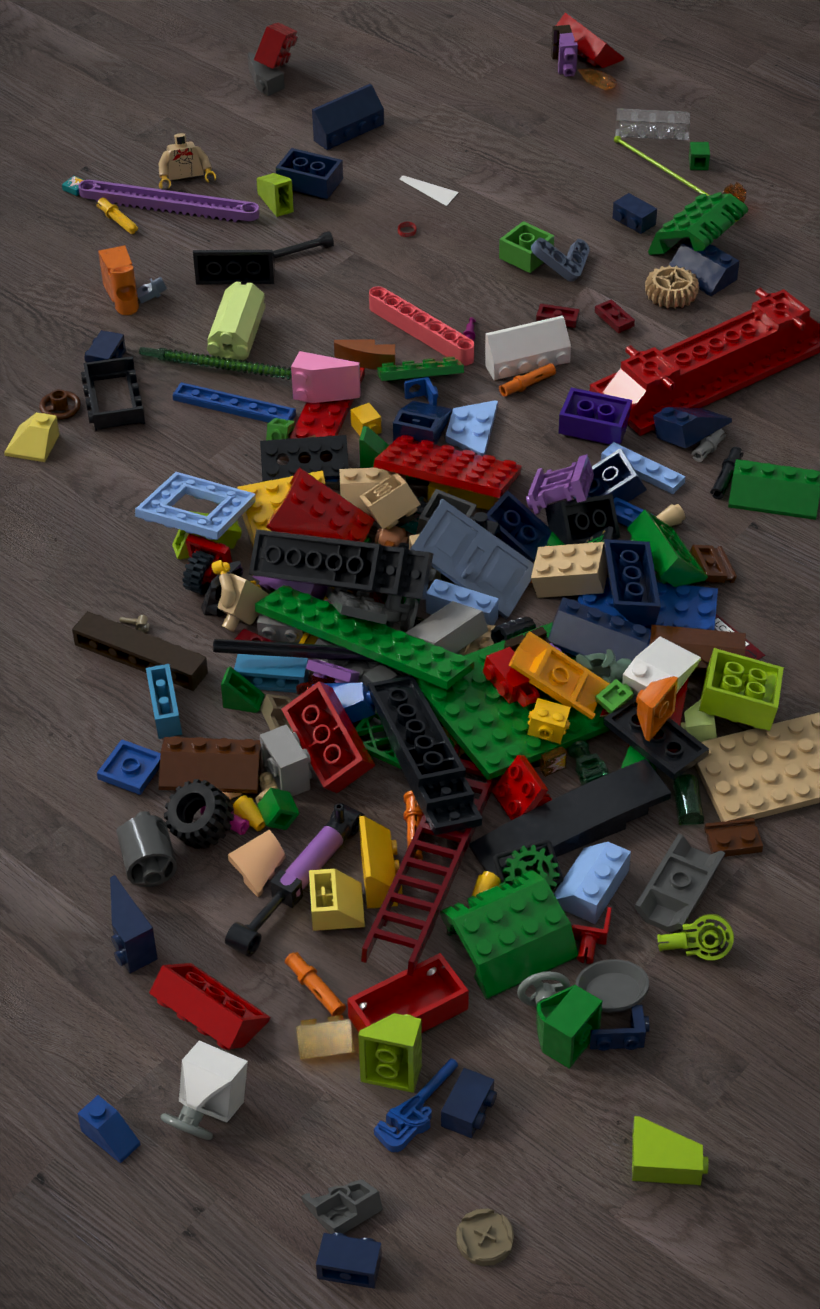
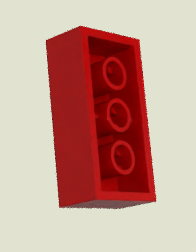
(328, 737)

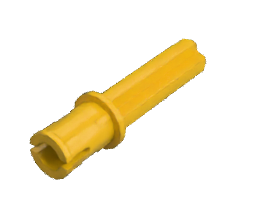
(112, 212)

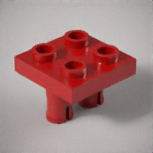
(520, 788)

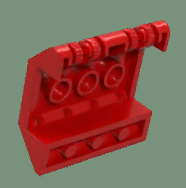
(319, 511)

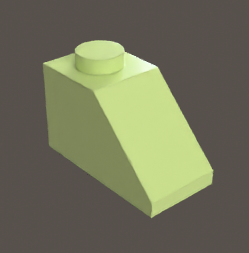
(699, 723)

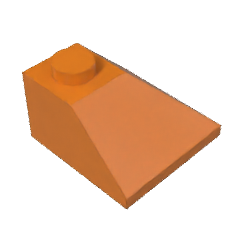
(656, 705)

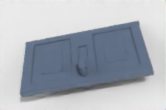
(474, 557)

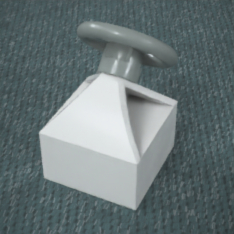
(209, 1085)

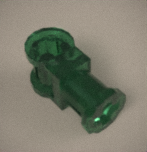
(588, 765)

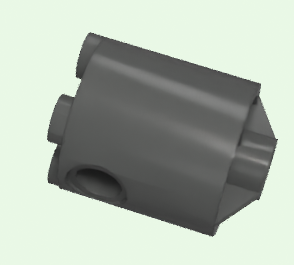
(146, 850)

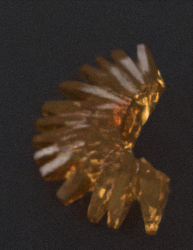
(598, 78)

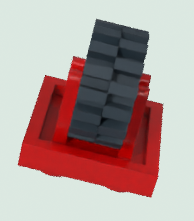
(201, 556)

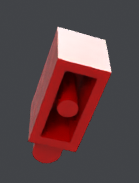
(508, 681)

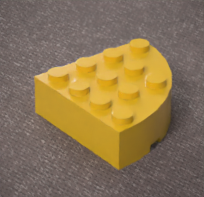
(268, 498)

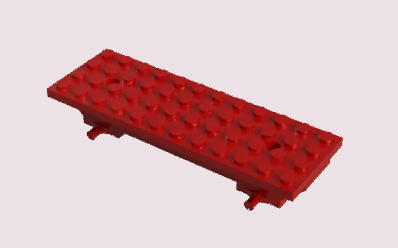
(715, 361)

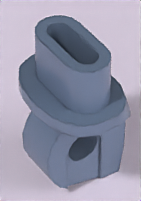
(151, 290)

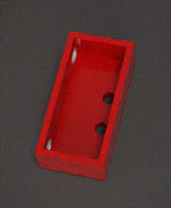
(430, 994)

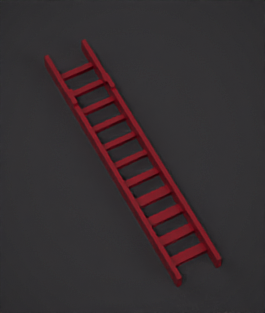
(384, 914)

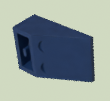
(421, 421)

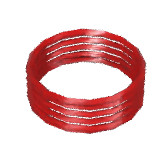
(407, 225)

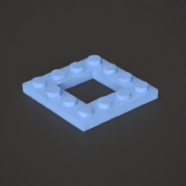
(231, 505)

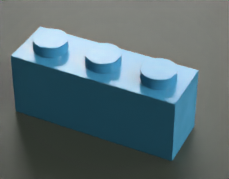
(273, 672)
(164, 701)

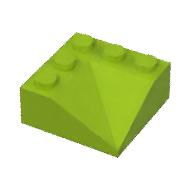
(741, 689)

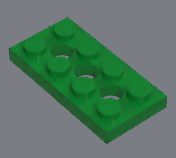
(414, 370)

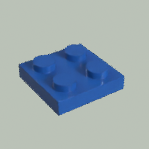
(130, 767)

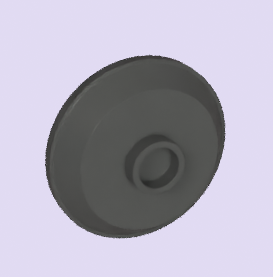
(616, 983)

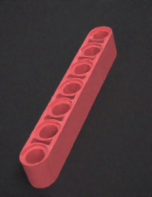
(421, 325)

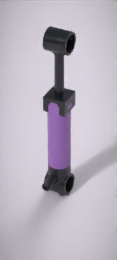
(289, 884)

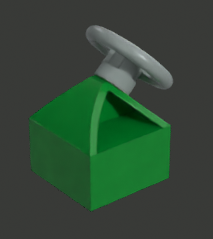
(562, 1017)

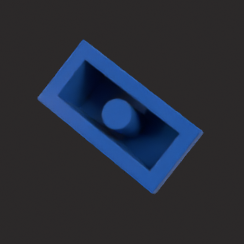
(107, 1129)

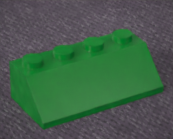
(775, 489)
(669, 553)

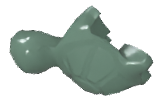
(604, 665)

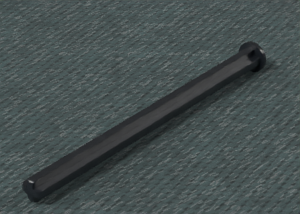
(287, 650)

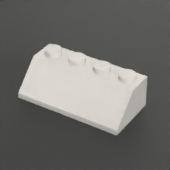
(527, 347)

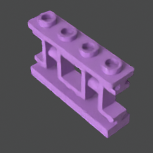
(561, 484)

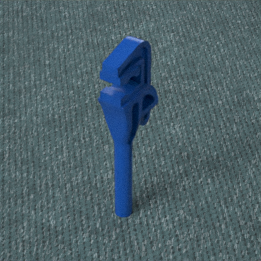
(411, 1116)

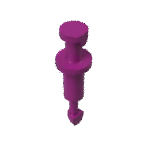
(469, 332)

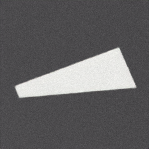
(436, 192)

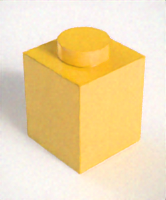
(365, 416)

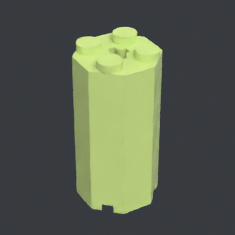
(236, 322)

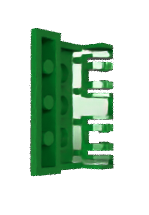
(700, 221)
(512, 932)

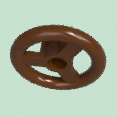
(59, 402)

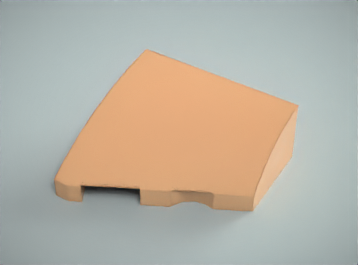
(258, 860)

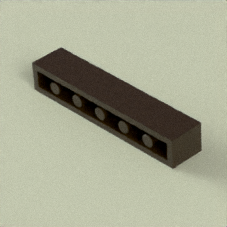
(139, 649)

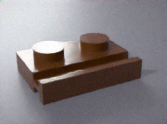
(714, 563)
(734, 837)

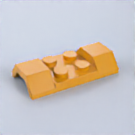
(557, 674)

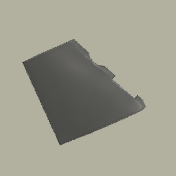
(344, 1206)

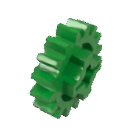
(520, 867)

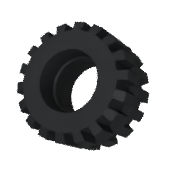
(211, 824)

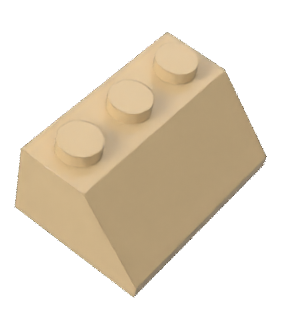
(360, 480)

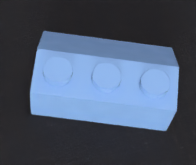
(593, 880)

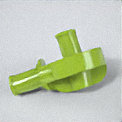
(703, 938)

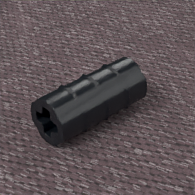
(513, 628)

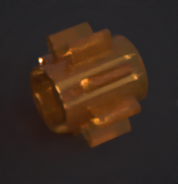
(736, 190)

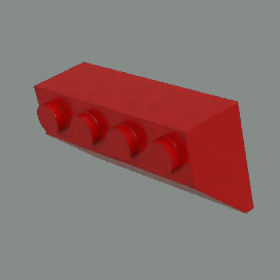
(590, 44)
(208, 1005)

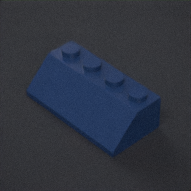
(347, 117)
(633, 580)
(591, 631)

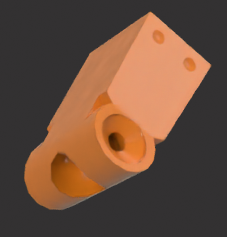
(119, 279)

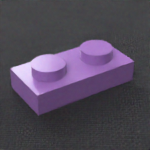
(323, 669)

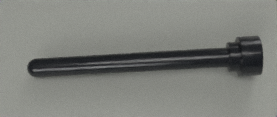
(325, 240)

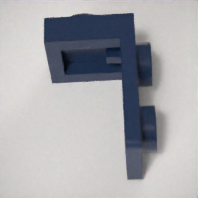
(626, 1038)

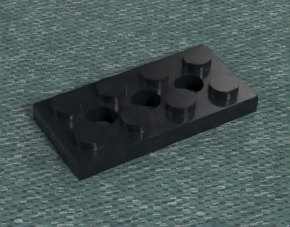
(295, 448)
(656, 751)

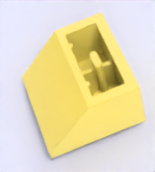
(335, 900)

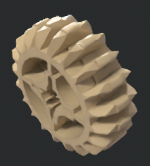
(672, 287)

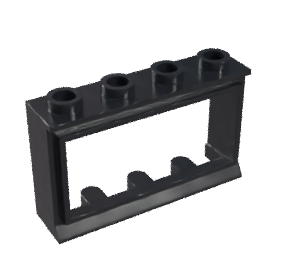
(108, 370)

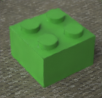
(516, 246)

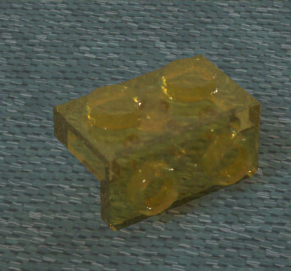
(324, 1038)

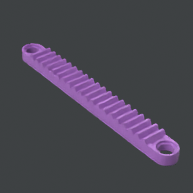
(169, 200)

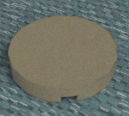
(484, 1237)

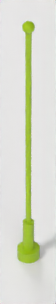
(617, 139)

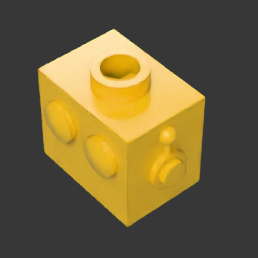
(548, 720)

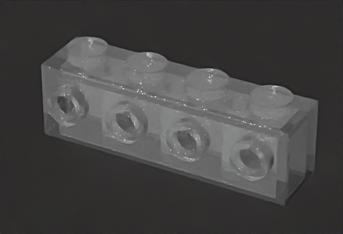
(652, 124)

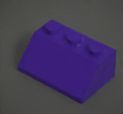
(594, 416)

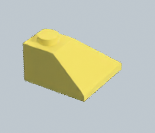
(34, 438)

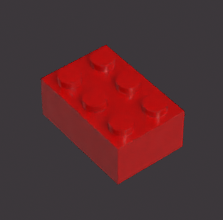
(276, 45)

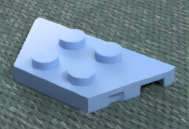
(472, 426)

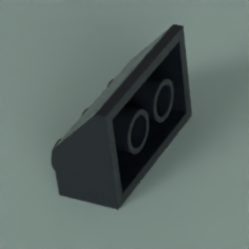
(579, 521)

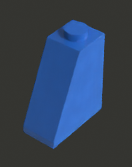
(354, 699)

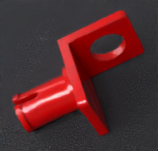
(589, 937)

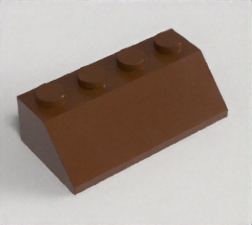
(701, 642)
(224, 762)

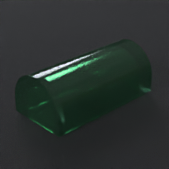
(688, 800)

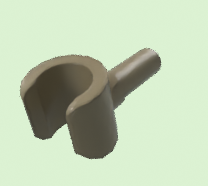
(141, 623)

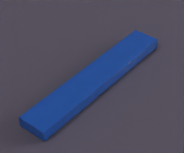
(231, 403)

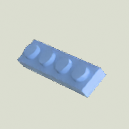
(649, 470)

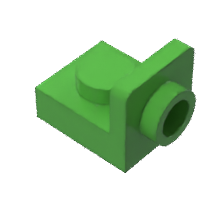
(279, 429)
(614, 696)

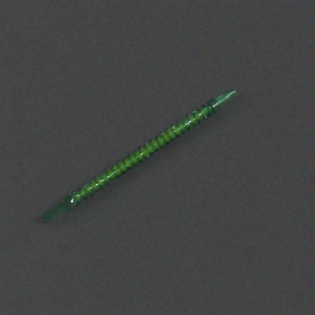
(164, 353)

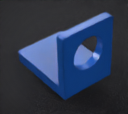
(426, 389)

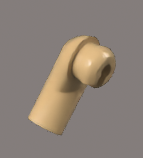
(266, 783)

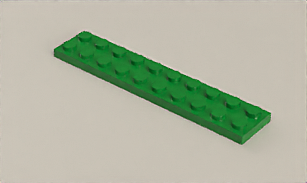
(366, 637)

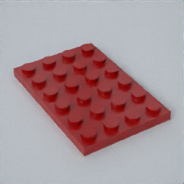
(448, 466)

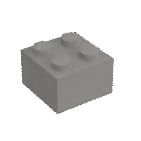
(286, 760)

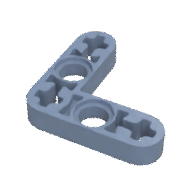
(566, 265)

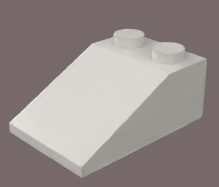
(658, 662)

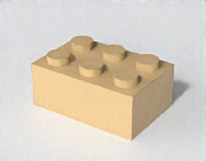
(390, 501)
(570, 570)

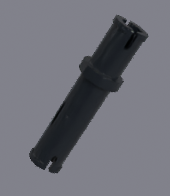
(726, 473)

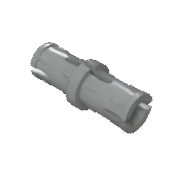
(708, 445)

